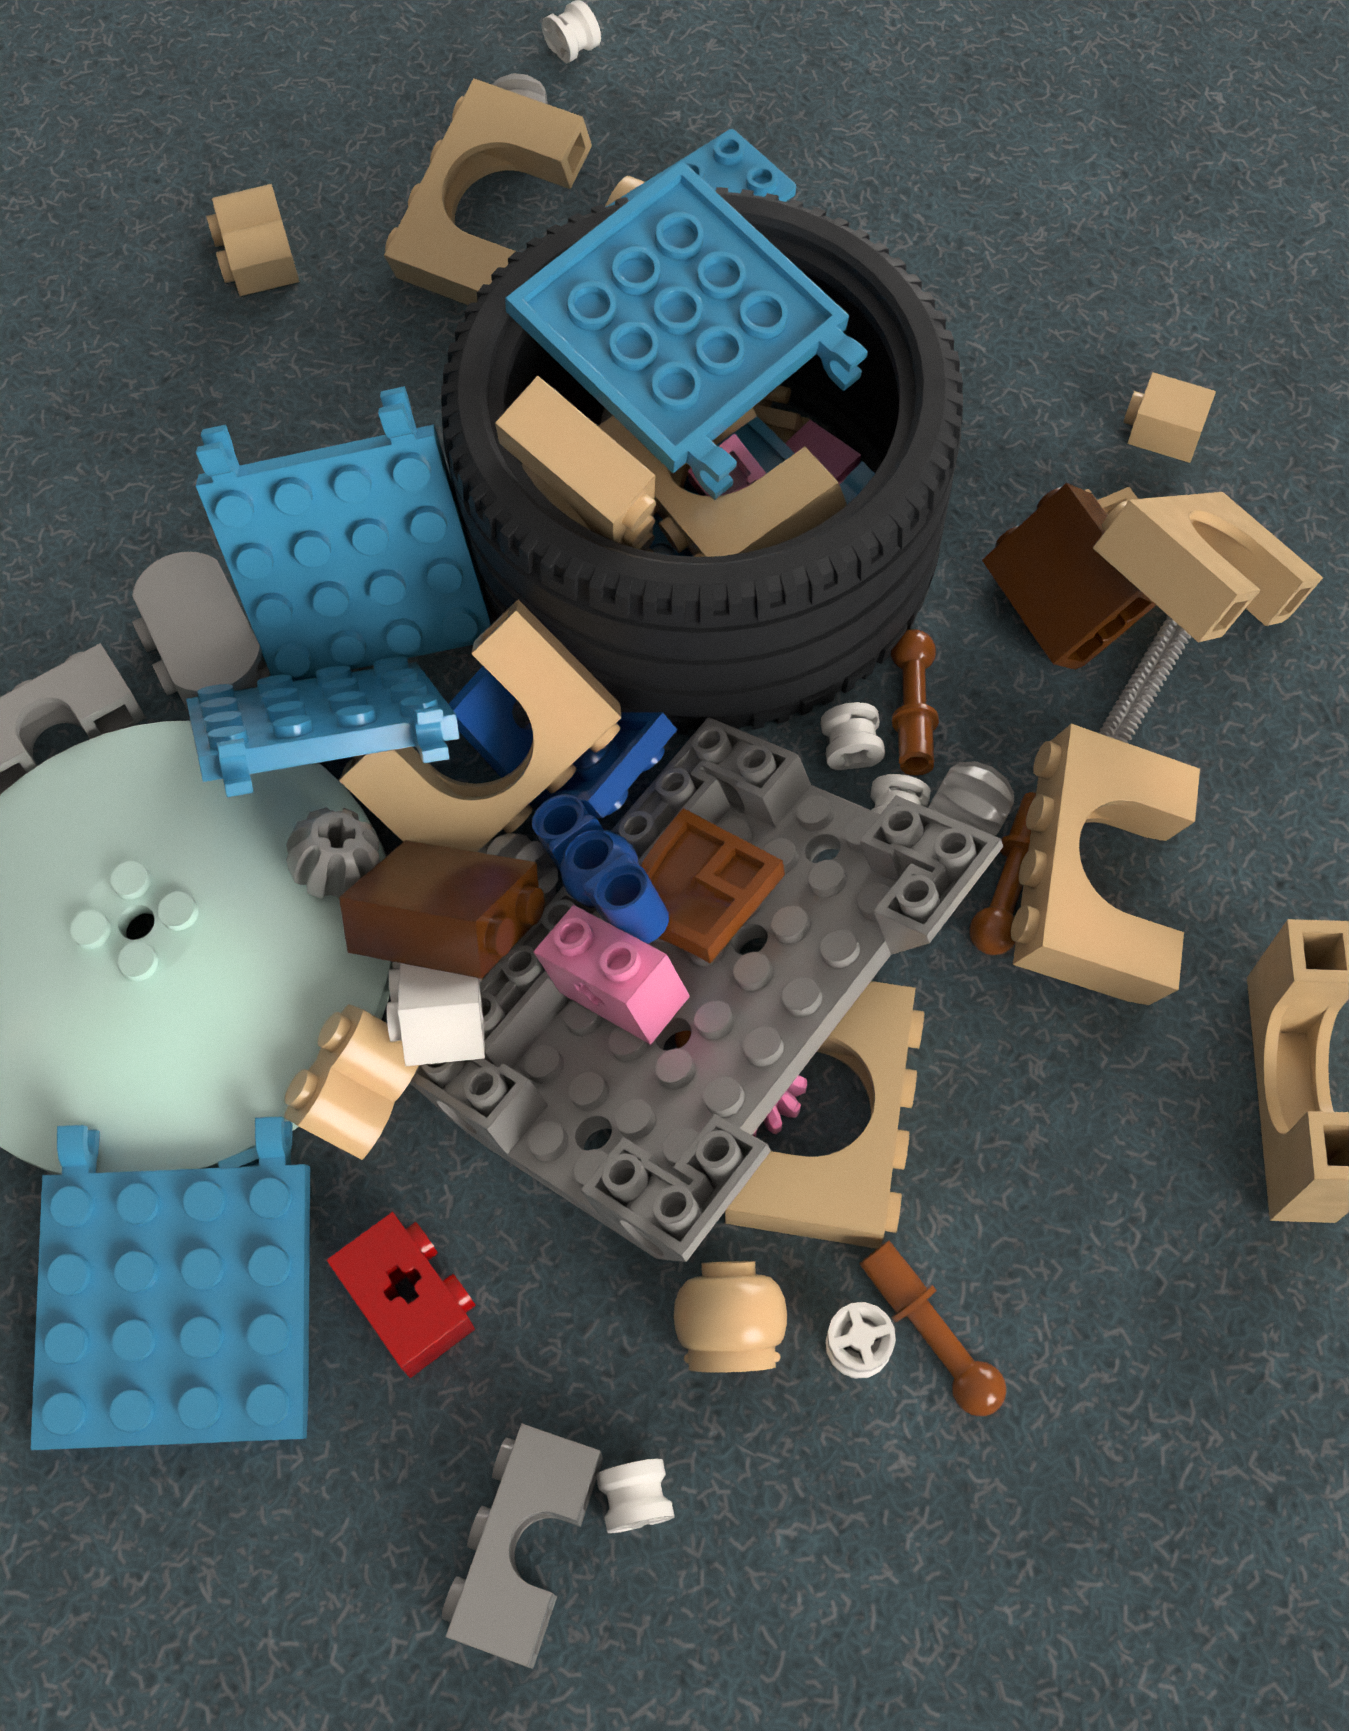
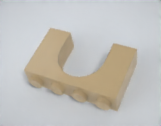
(487, 135)
(580, 466)
(766, 513)
(1205, 561)
(567, 717)
(1062, 920)
(1292, 1012)
(848, 1192)

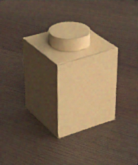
(1168, 416)

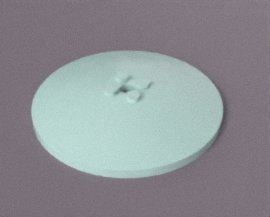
(212, 1011)

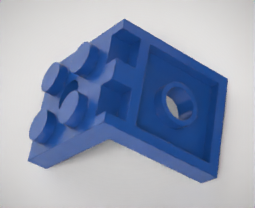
(600, 777)

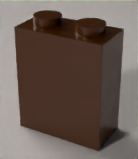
(1063, 585)
(442, 908)

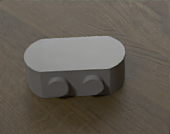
(195, 626)

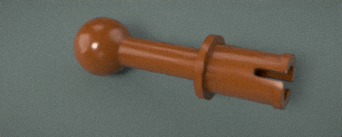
(915, 719)
(992, 925)
(976, 1384)

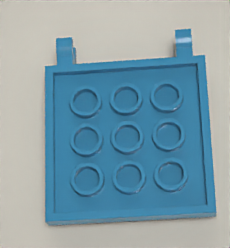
(682, 321)
(346, 547)
(318, 720)
(172, 1300)

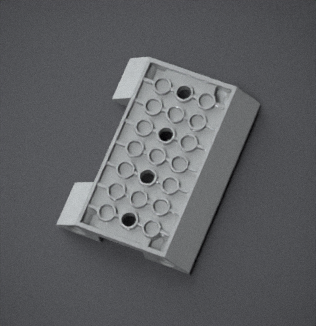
(754, 1018)

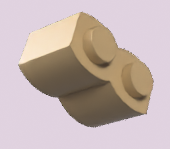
(254, 240)
(351, 1083)

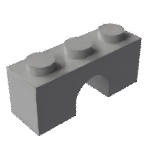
(78, 692)
(539, 1480)

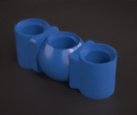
(600, 868)

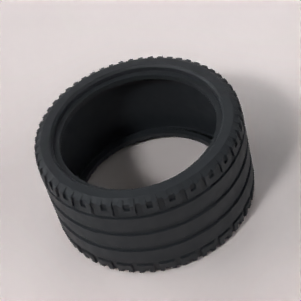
(742, 630)

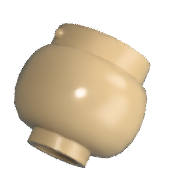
(730, 1318)

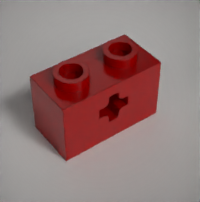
(411, 1331)

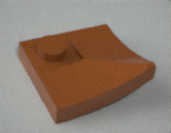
(708, 882)

